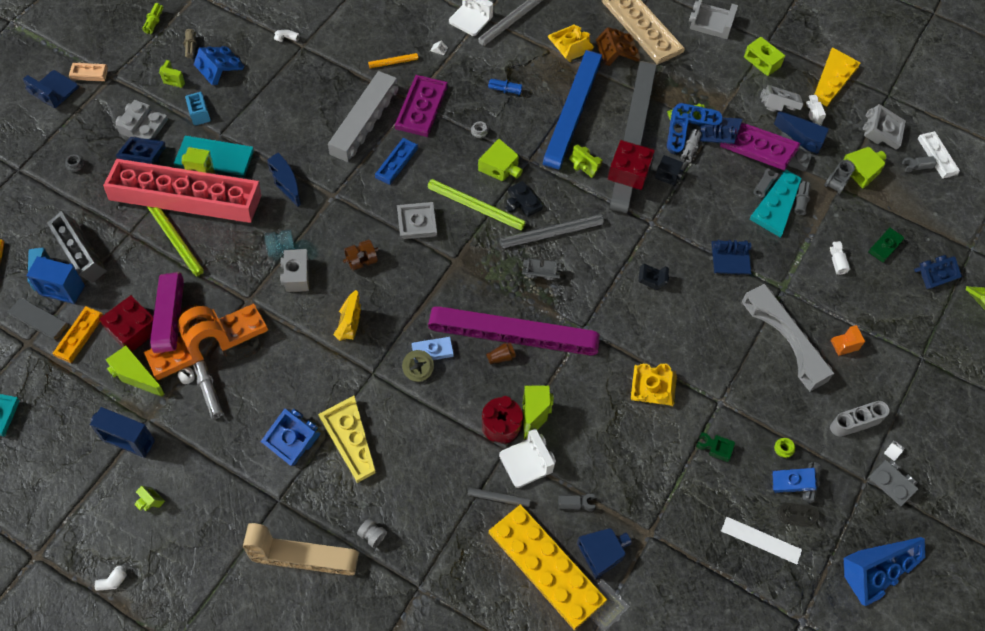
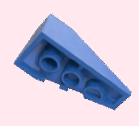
(878, 567)

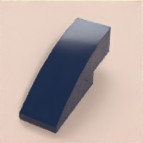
(284, 177)

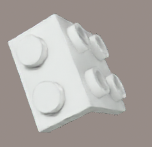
(472, 16)
(528, 460)

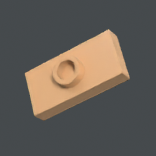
(88, 72)

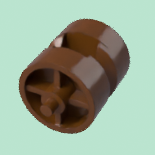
(361, 254)

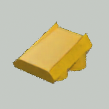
(571, 42)
(349, 317)
(654, 384)

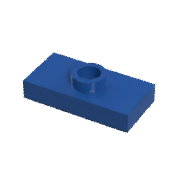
(794, 480)

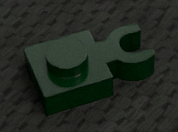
(719, 446)

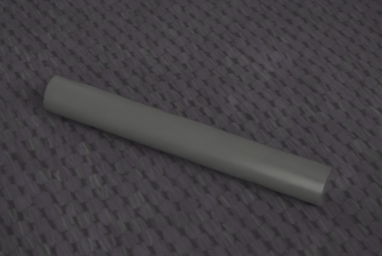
(498, 497)

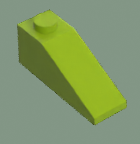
(132, 372)

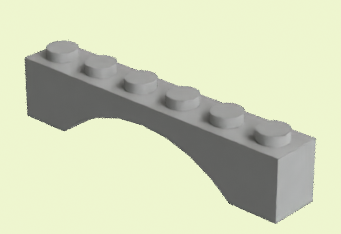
(811, 367)

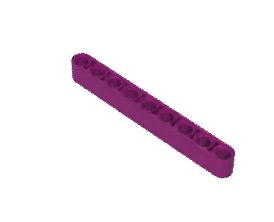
(514, 330)

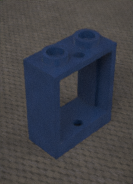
(122, 432)

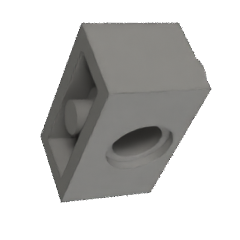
(297, 280)

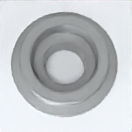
(479, 129)

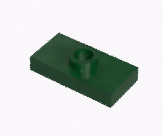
(886, 244)

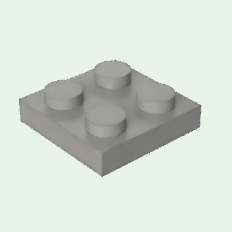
(416, 220)

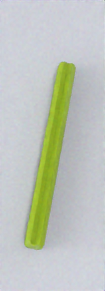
(476, 204)
(176, 240)

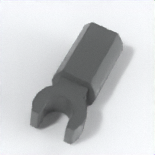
(919, 163)
(764, 184)
(575, 502)

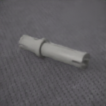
(205, 381)

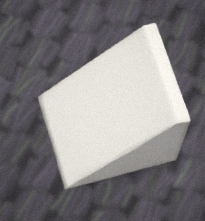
(439, 48)
(894, 450)

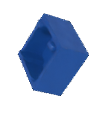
(55, 280)

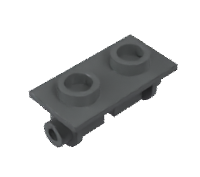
(534, 269)

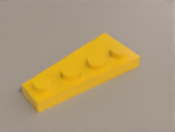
(835, 75)

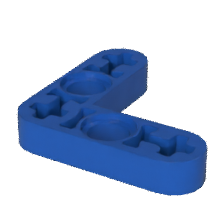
(683, 121)

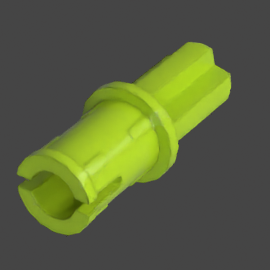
(152, 18)

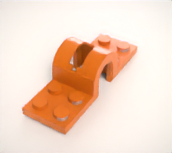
(227, 330)

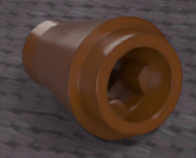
(501, 354)

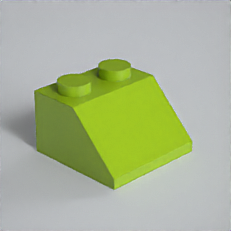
(536, 406)

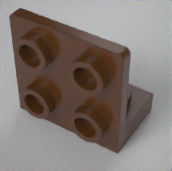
(615, 43)

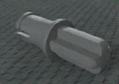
(802, 198)
(809, 496)

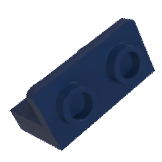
(939, 271)

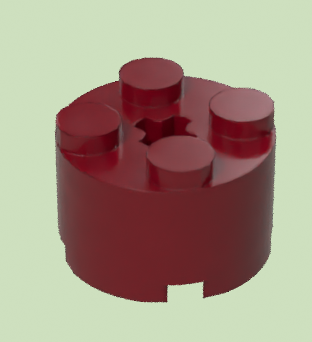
(492, 420)

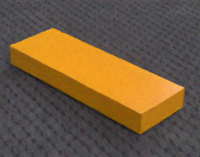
(78, 335)

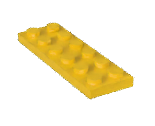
(547, 567)

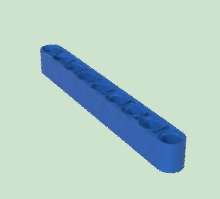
(572, 110)

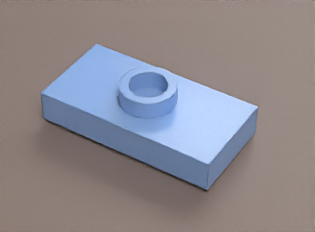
(436, 348)

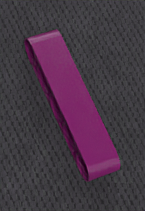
(167, 312)

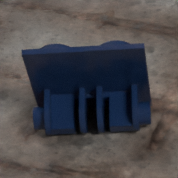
(723, 133)
(731, 257)

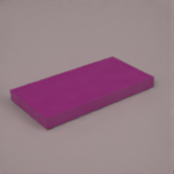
(421, 105)
(763, 146)

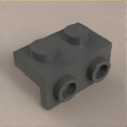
(893, 482)

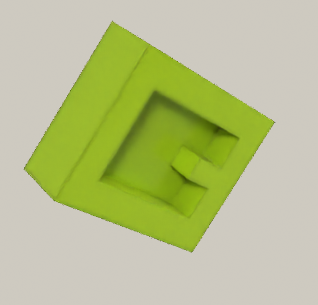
(171, 76)

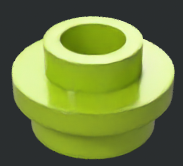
(786, 443)

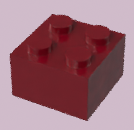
(631, 164)
(128, 323)

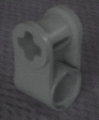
(840, 176)

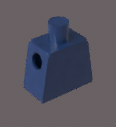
(603, 550)

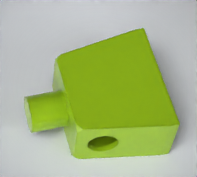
(499, 162)
(867, 165)

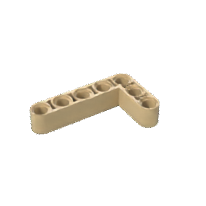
(293, 554)

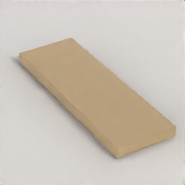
(645, 29)

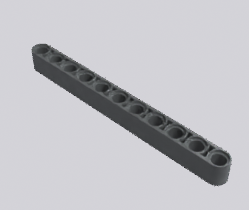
(635, 127)

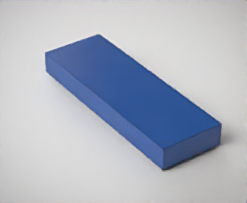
(396, 161)

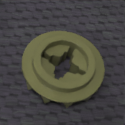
(413, 374)

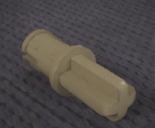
(190, 43)

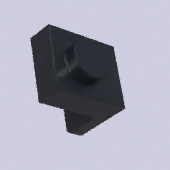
(653, 277)

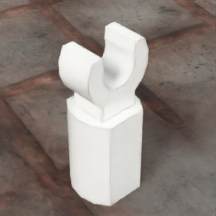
(839, 259)

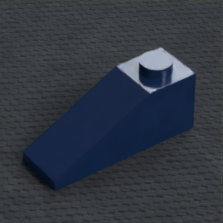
(806, 133)

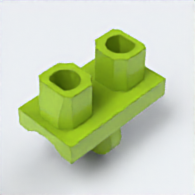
(584, 161)

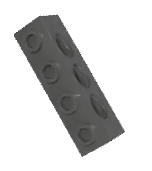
(77, 247)

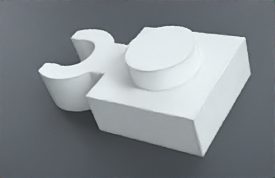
(816, 111)

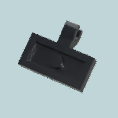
(523, 198)

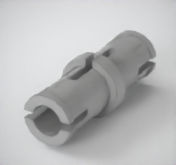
(691, 145)

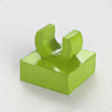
(148, 499)

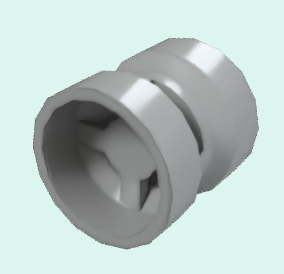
(372, 532)

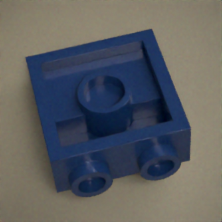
(141, 150)

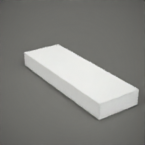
(934, 147)

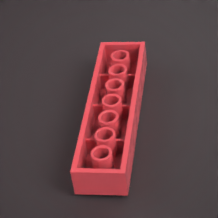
(183, 190)

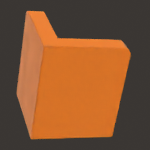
(848, 342)

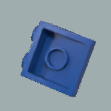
(291, 436)

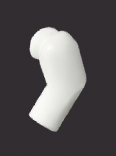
(279, 34)
(113, 581)

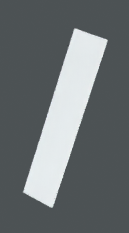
(761, 540)

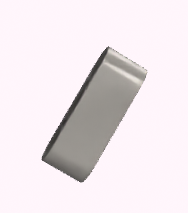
(865, 412)

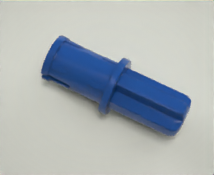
(505, 86)

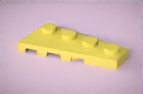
(348, 435)

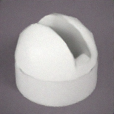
(184, 378)

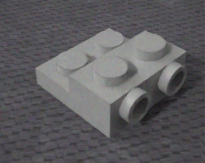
(776, 98)
(140, 121)
(884, 126)

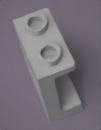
(712, 19)

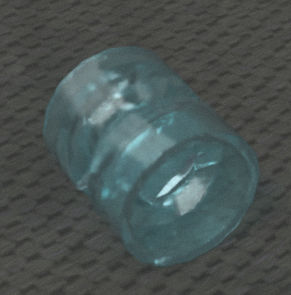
(278, 242)

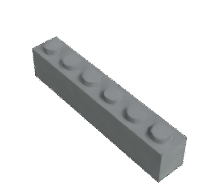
(363, 116)

